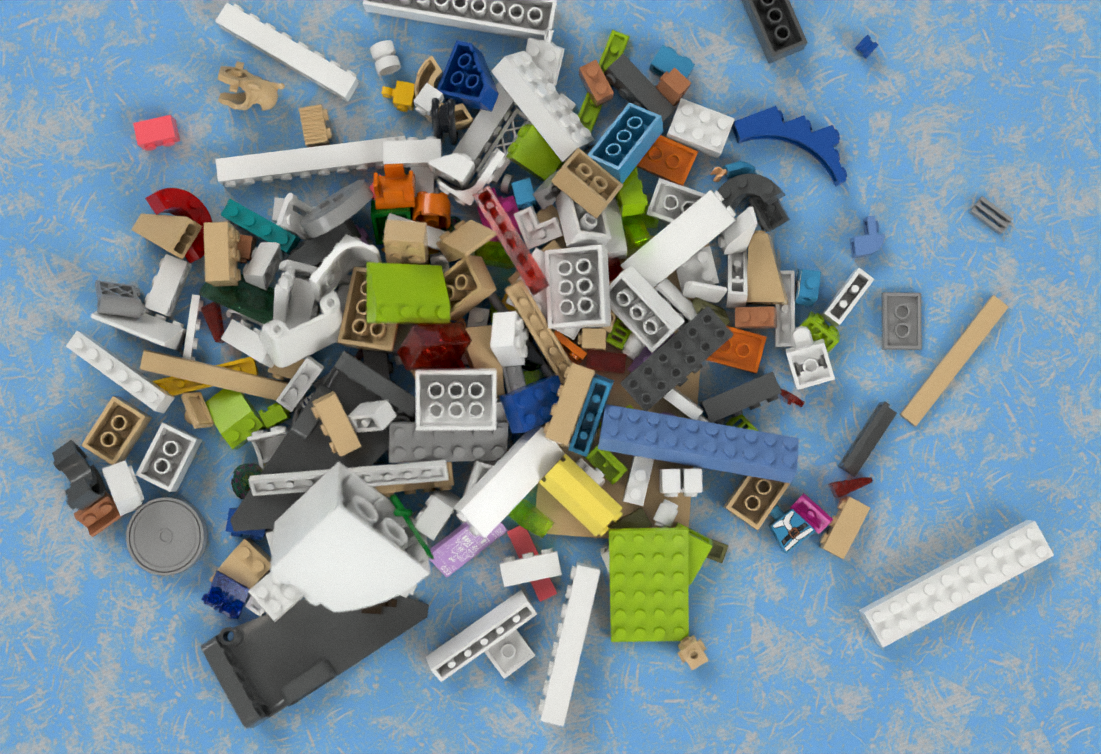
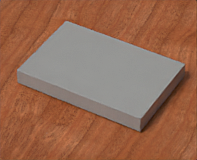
(901, 321)

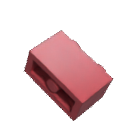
(156, 132)

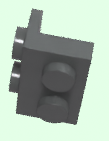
(769, 215)

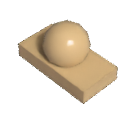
(196, 410)

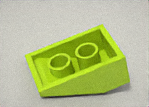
(234, 417)

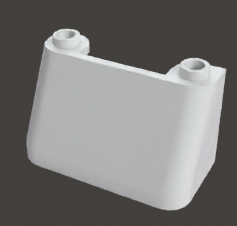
(295, 344)

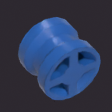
(866, 46)

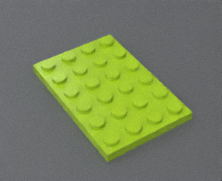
(649, 584)

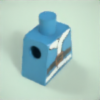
(807, 286)
(789, 528)

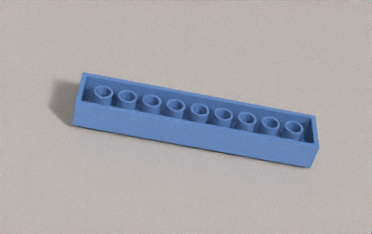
(699, 443)

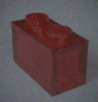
(606, 362)

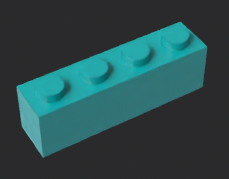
(259, 226)

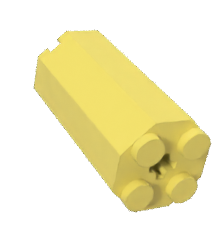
(582, 496)

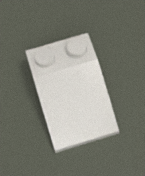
(671, 201)

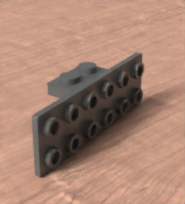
(677, 359)

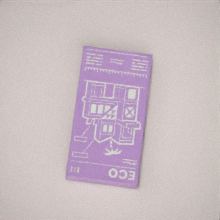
(461, 547)

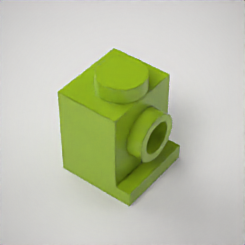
(275, 415)

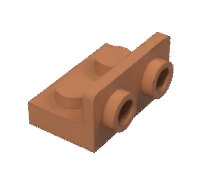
(99, 515)

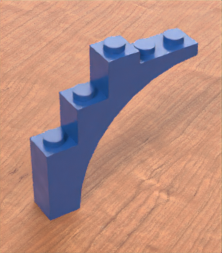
(820, 144)

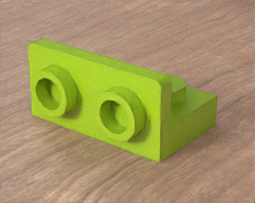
(821, 330)

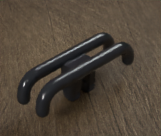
(444, 120)

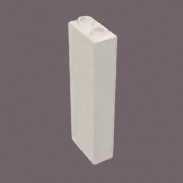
(682, 238)
(508, 482)

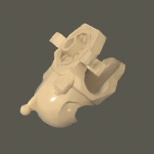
(256, 89)

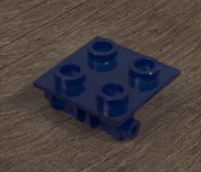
(226, 595)

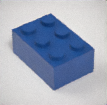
(531, 404)

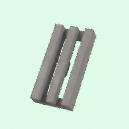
(993, 208)

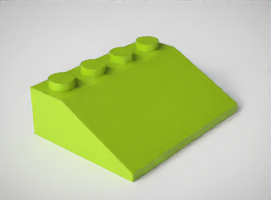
(406, 294)

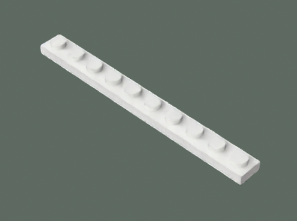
(373, 475)

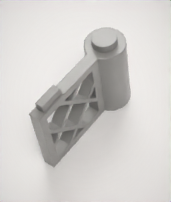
(121, 304)

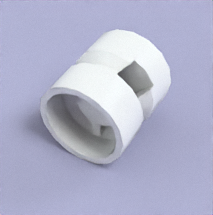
(385, 57)

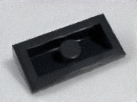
(533, 360)

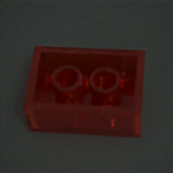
(434, 346)

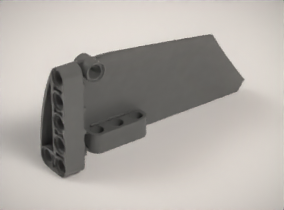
(309, 449)
(307, 647)

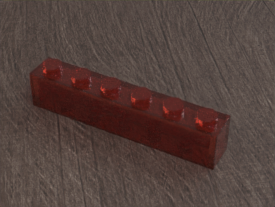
(511, 240)

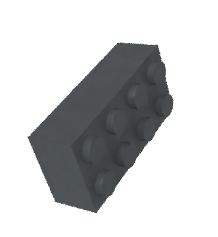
(775, 27)

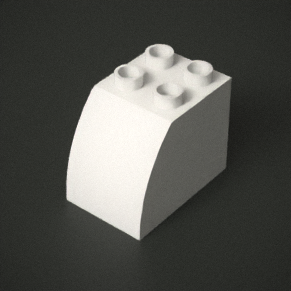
(346, 545)

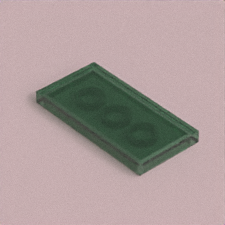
(244, 299)

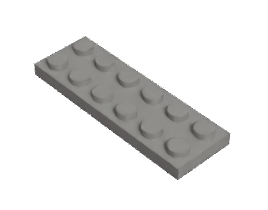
(415, 445)

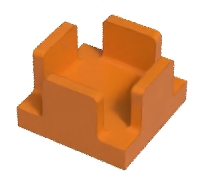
(394, 188)

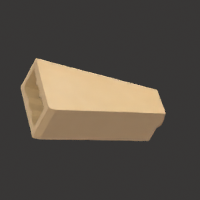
(169, 232)
(763, 272)
(481, 355)

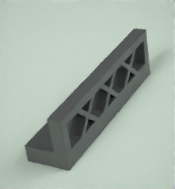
(867, 438)

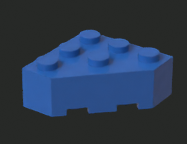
(468, 78)

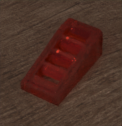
(213, 317)
(844, 487)

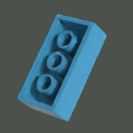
(627, 141)

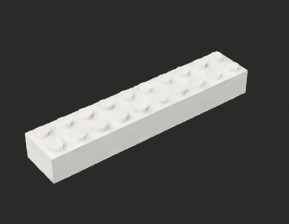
(500, 17)
(956, 582)

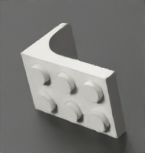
(484, 177)
(345, 255)
(267, 443)

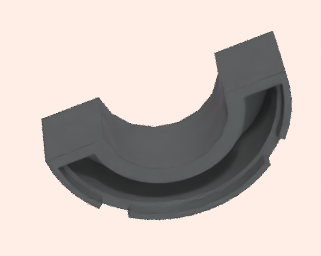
(749, 186)
(85, 480)

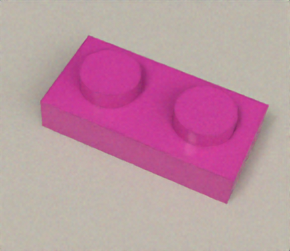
(811, 513)

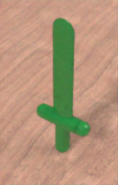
(400, 511)

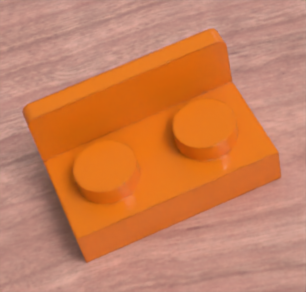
(573, 352)

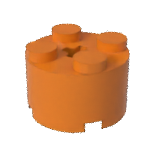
(432, 209)

